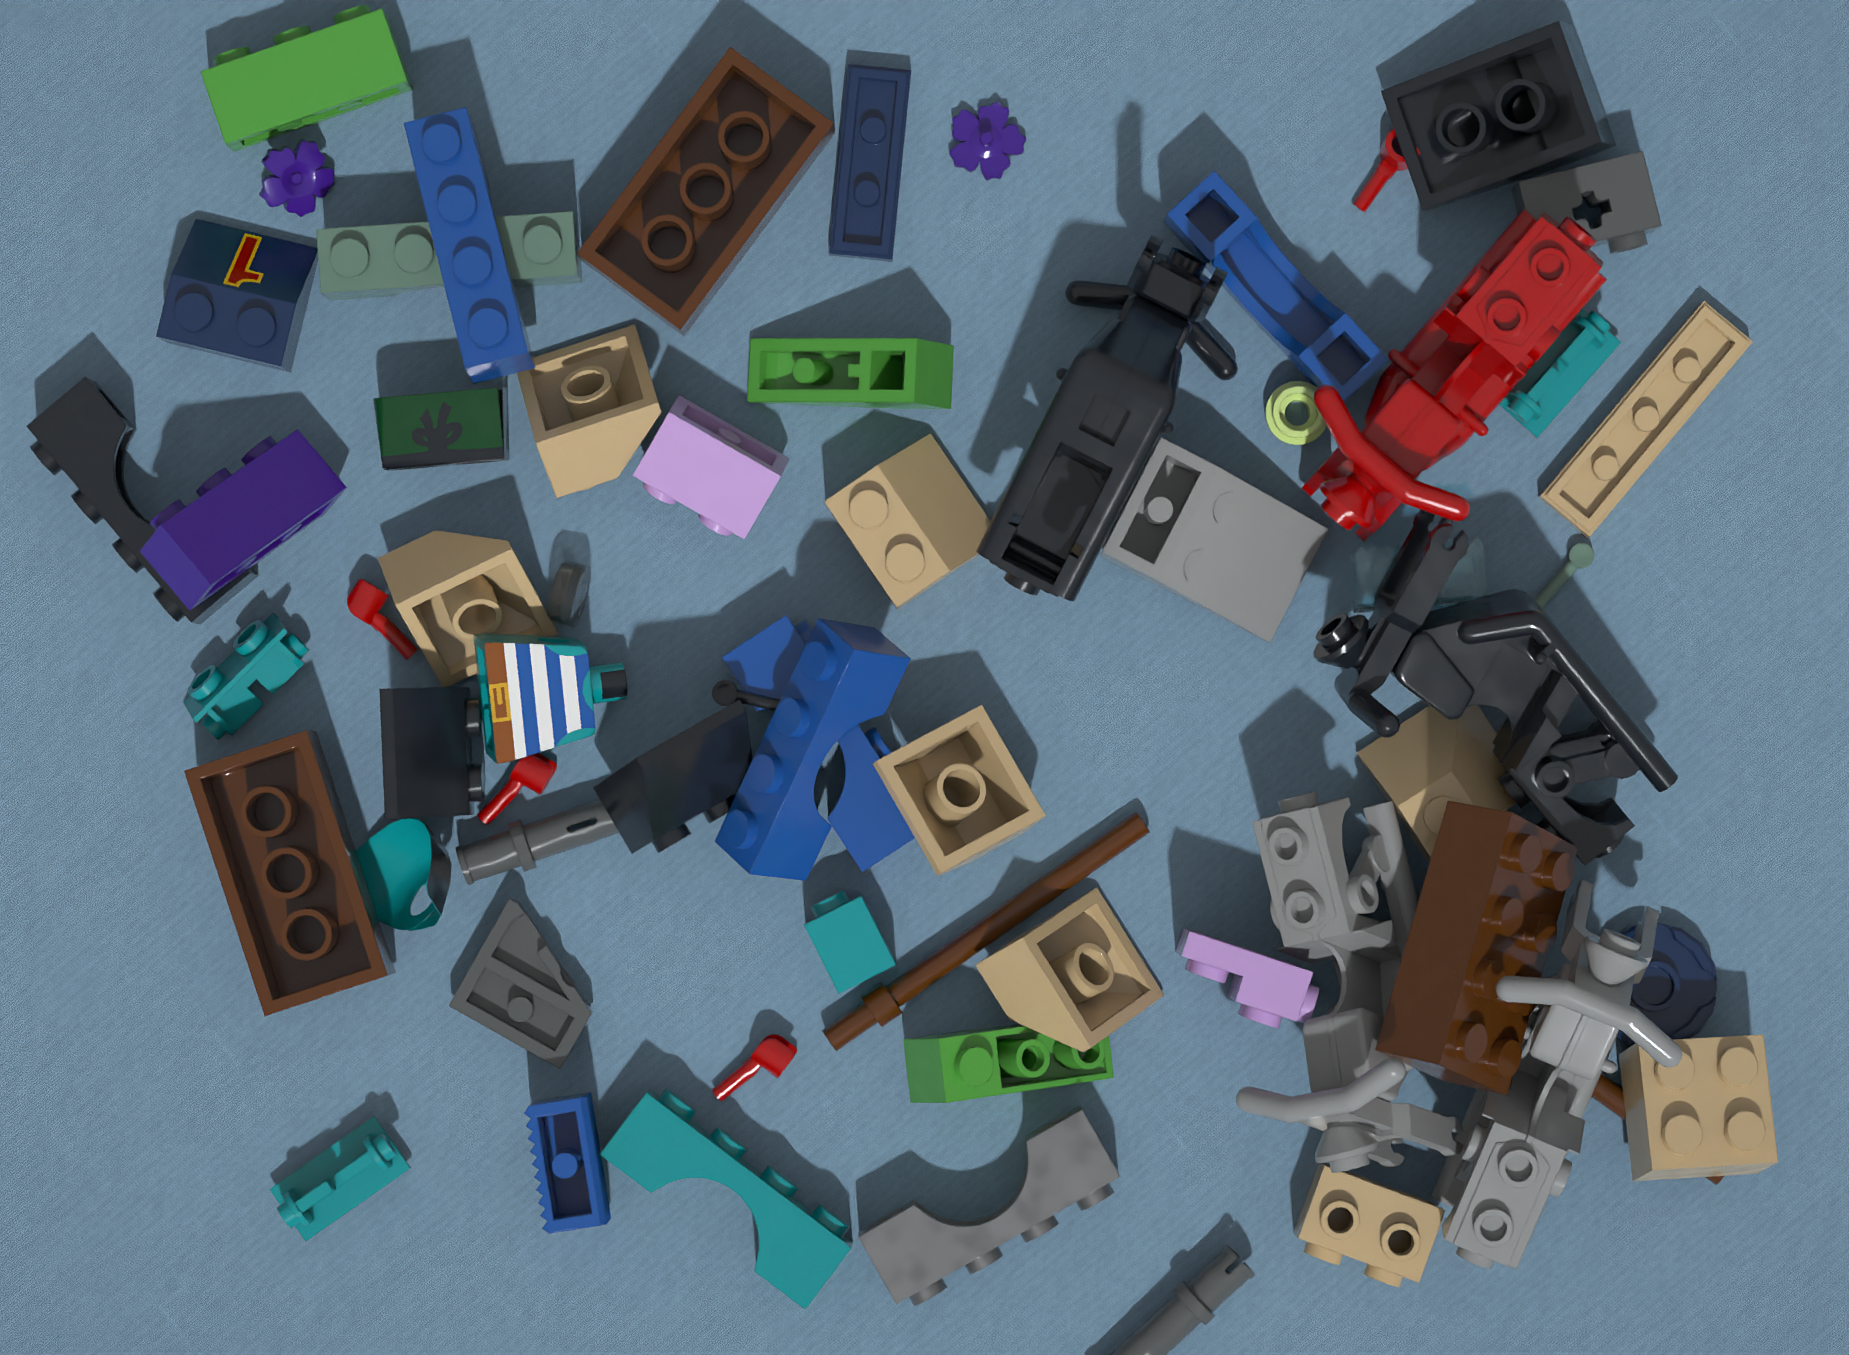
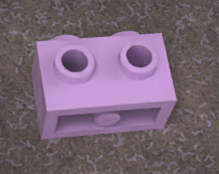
(710, 469)

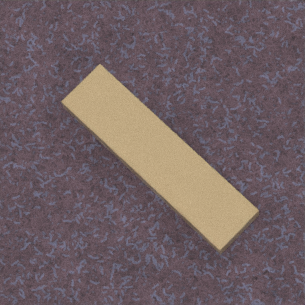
(1645, 419)

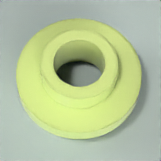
(1275, 414)

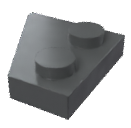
(523, 990)

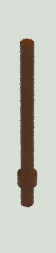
(883, 1002)

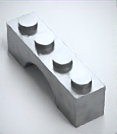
(920, 1248)

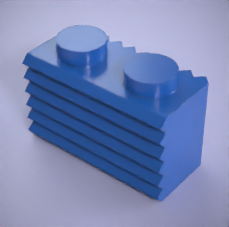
(568, 1163)

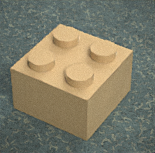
(1702, 1114)

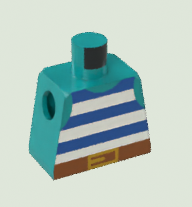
(539, 692)

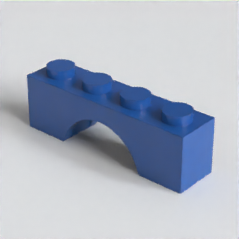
(469, 245)
(1271, 290)
(838, 683)
(865, 812)

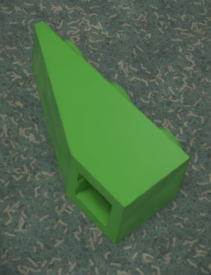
(997, 1063)

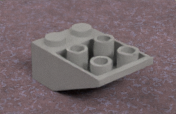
(1214, 540)

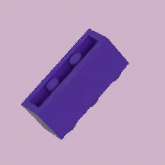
(241, 517)

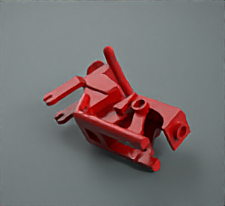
(1455, 373)

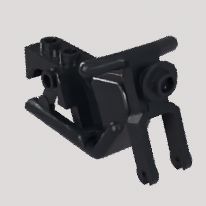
(1104, 421)
(1497, 655)

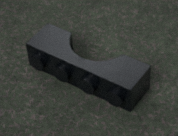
(89, 442)

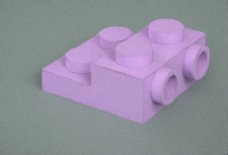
(1261, 983)

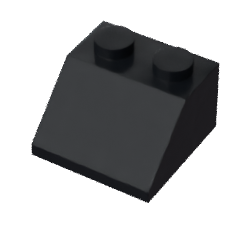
(430, 752)
(680, 781)

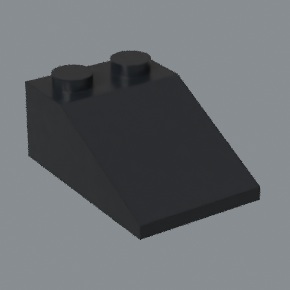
(1498, 116)

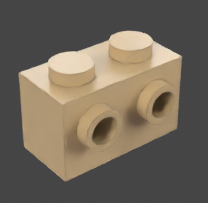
(1369, 1224)

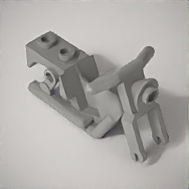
(1321, 921)
(1521, 1138)

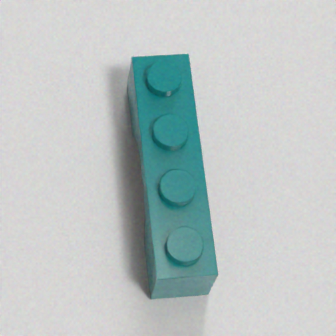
(795, 1244)

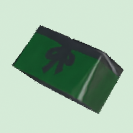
(442, 428)

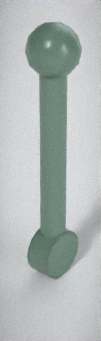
(1579, 557)

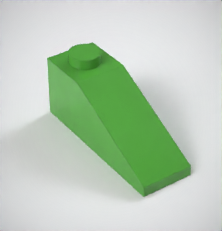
(851, 372)

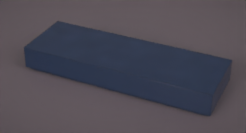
(870, 162)

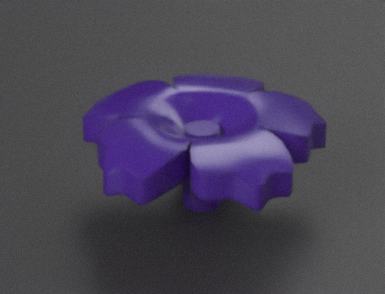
(986, 141)
(296, 177)

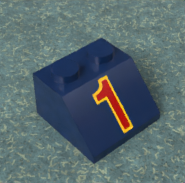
(239, 295)

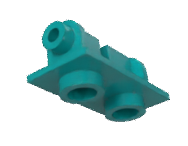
(1560, 372)
(224, 689)
(339, 1179)

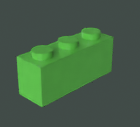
(306, 77)

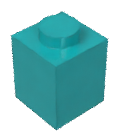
(848, 940)

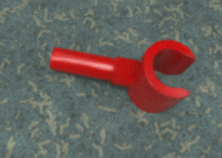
(1385, 170)
(365, 603)
(530, 771)
(772, 1054)

